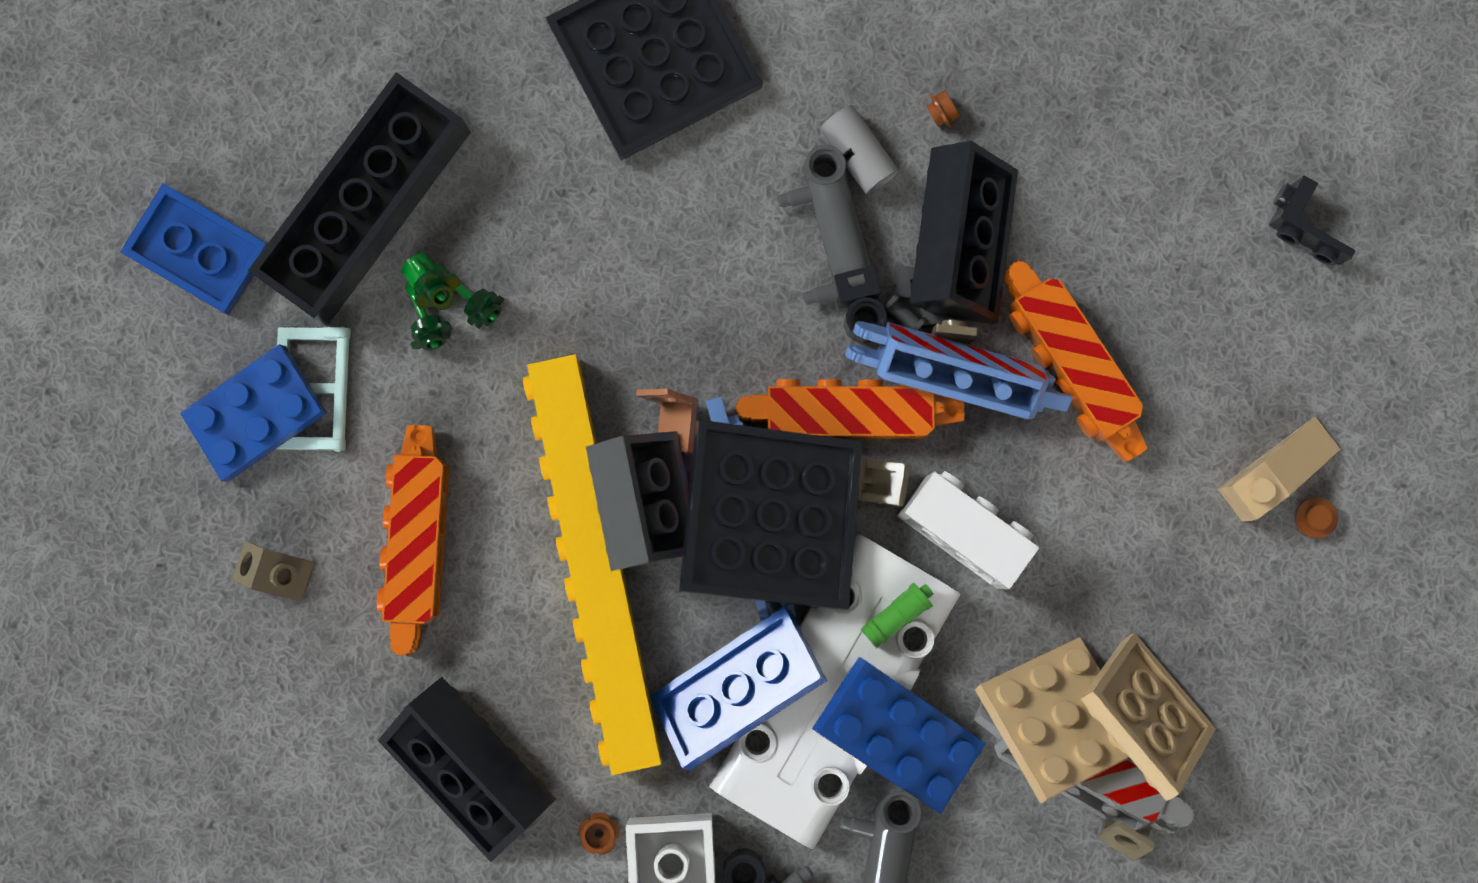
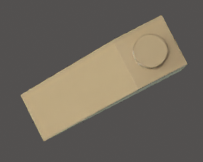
(1279, 471)

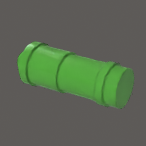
(898, 614)

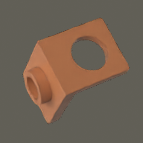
(677, 414)

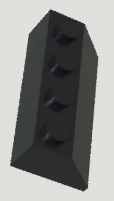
(964, 233)
(466, 768)

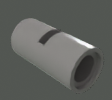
(860, 148)

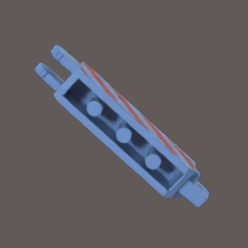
(958, 370)

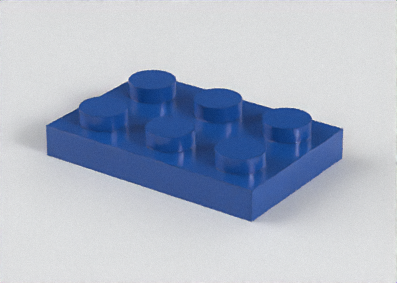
(194, 249)
(253, 413)

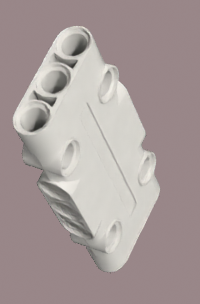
(784, 777)

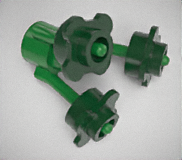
(434, 287)

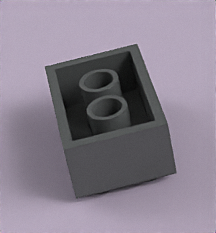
(640, 497)

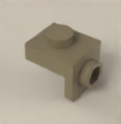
(883, 482)

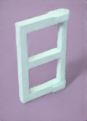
(338, 389)

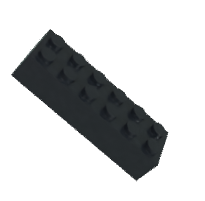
(360, 199)

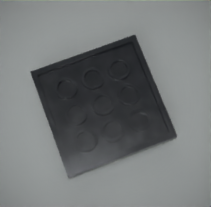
(653, 64)
(771, 515)

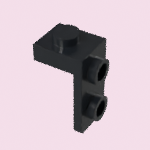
(1292, 230)

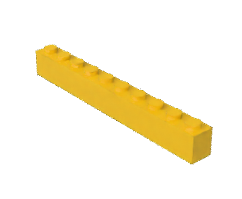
(600, 594)

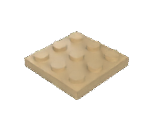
(1149, 716)
(1048, 723)

